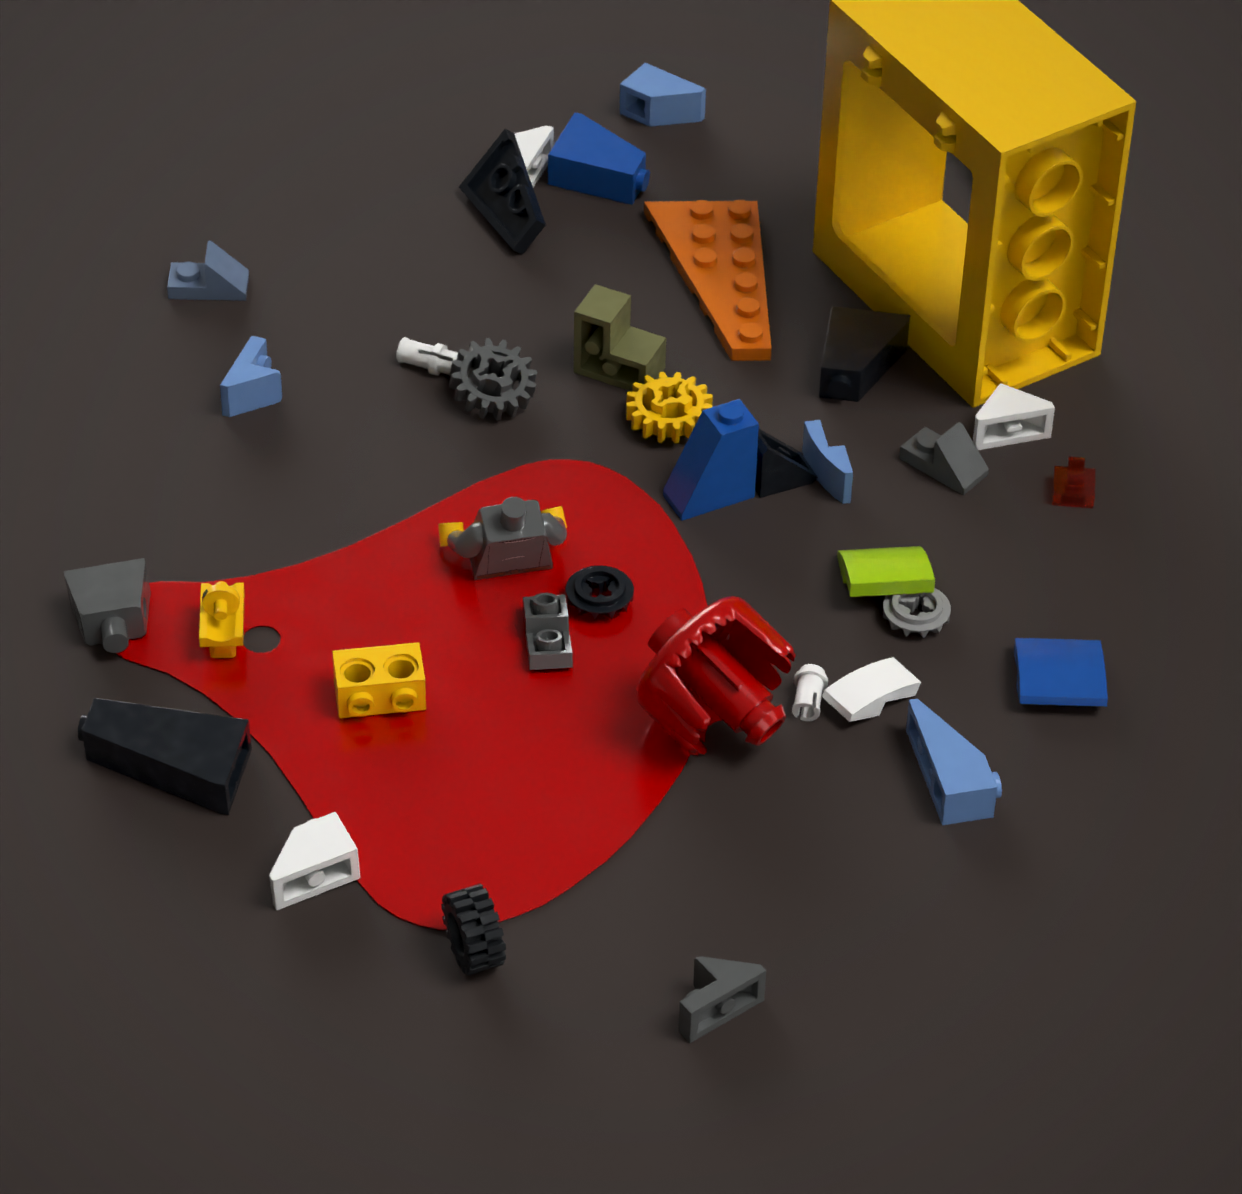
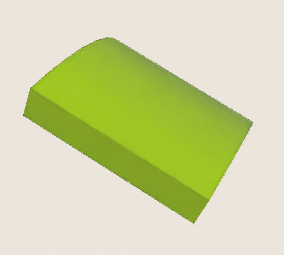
(886, 571)

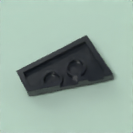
(505, 193)

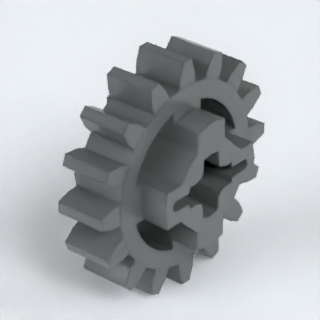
(492, 379)

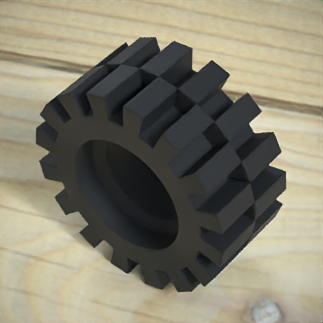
(473, 929)

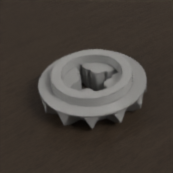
(935, 612)

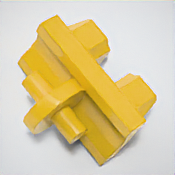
(222, 618)

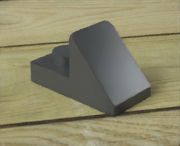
(946, 457)
(720, 994)

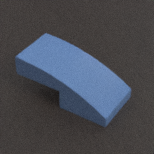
(828, 463)

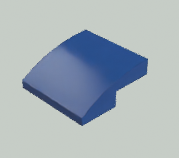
(1060, 672)

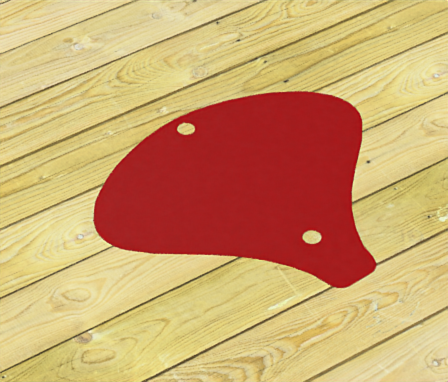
(509, 766)

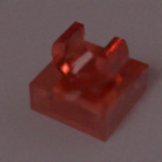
(1074, 484)

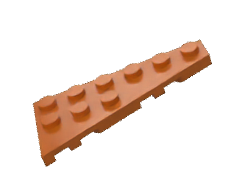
(722, 263)

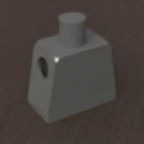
(110, 602)

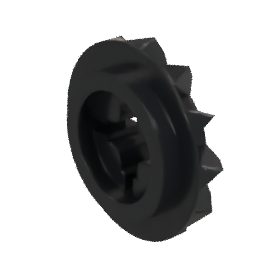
(599, 580)

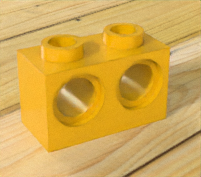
(379, 680)

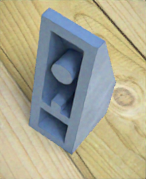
(952, 768)

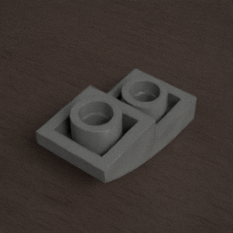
(547, 631)

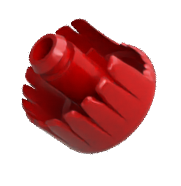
(714, 672)

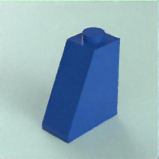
(597, 162)
(716, 462)

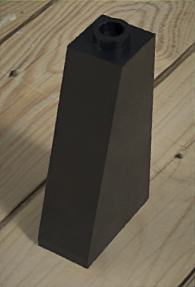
(170, 749)

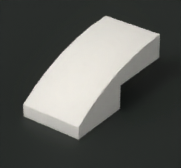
(868, 688)

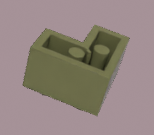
(611, 348)

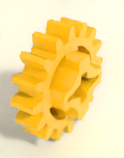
(666, 406)

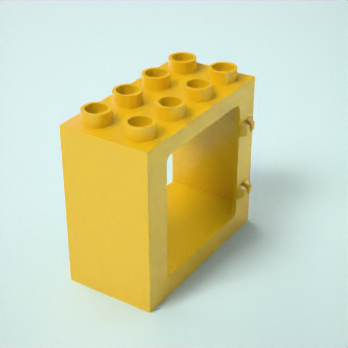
(1048, 161)

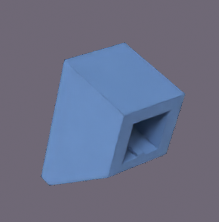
(661, 98)

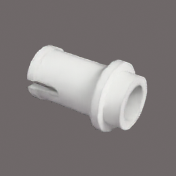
(810, 683)

